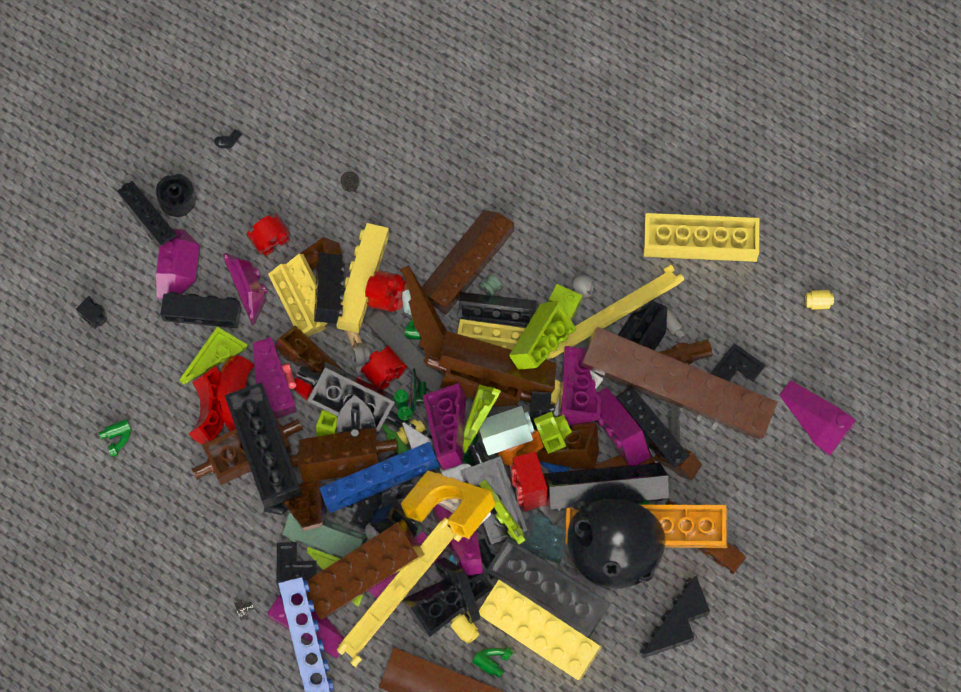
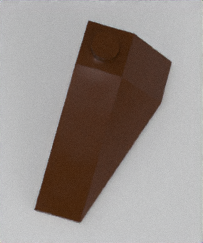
(302, 350)
(580, 448)
(308, 508)

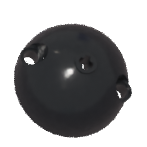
(623, 543)

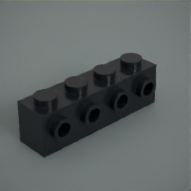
(328, 288)
(496, 309)
(200, 310)

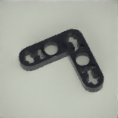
(458, 578)

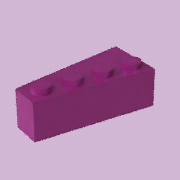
(446, 421)
(466, 551)

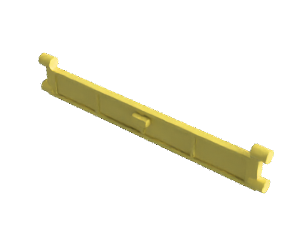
(620, 309)
(396, 591)

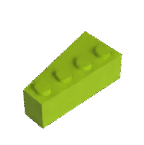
(542, 335)

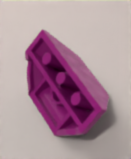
(177, 264)
(247, 284)

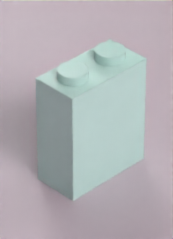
(506, 430)

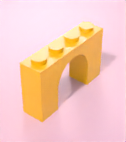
(436, 488)

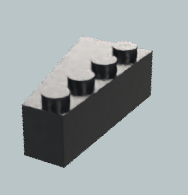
(440, 603)

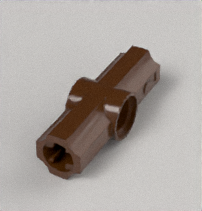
(689, 352)

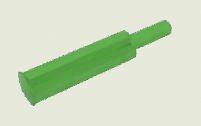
(391, 435)

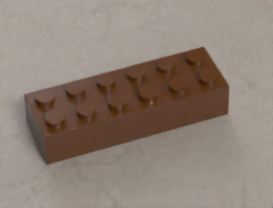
(363, 569)

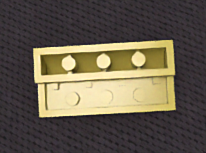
(296, 289)
(491, 333)

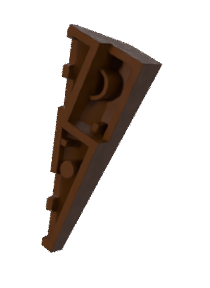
(424, 316)

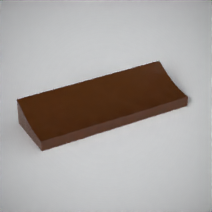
(494, 364)
(415, 674)

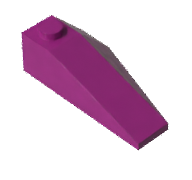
(577, 390)
(821, 420)
(327, 632)

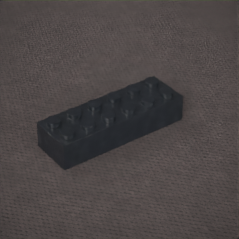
(263, 445)
(586, 486)
(548, 587)

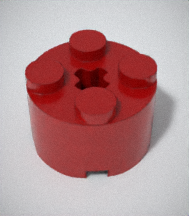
(268, 234)
(385, 291)
(383, 368)

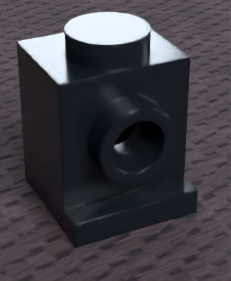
(91, 312)

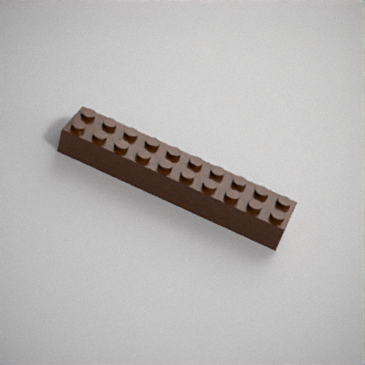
(678, 383)

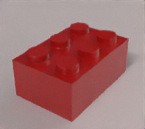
(528, 481)

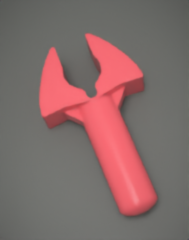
(288, 375)

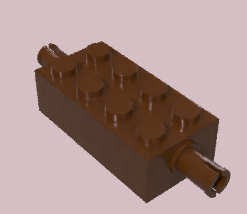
(507, 397)
(339, 454)
(228, 457)

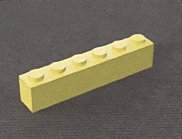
(367, 261)

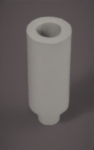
(674, 326)

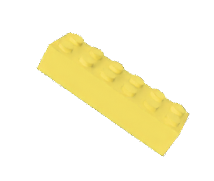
(701, 237)
(539, 630)

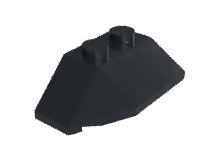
(646, 325)

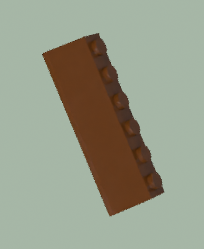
(467, 259)

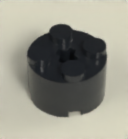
(175, 195)

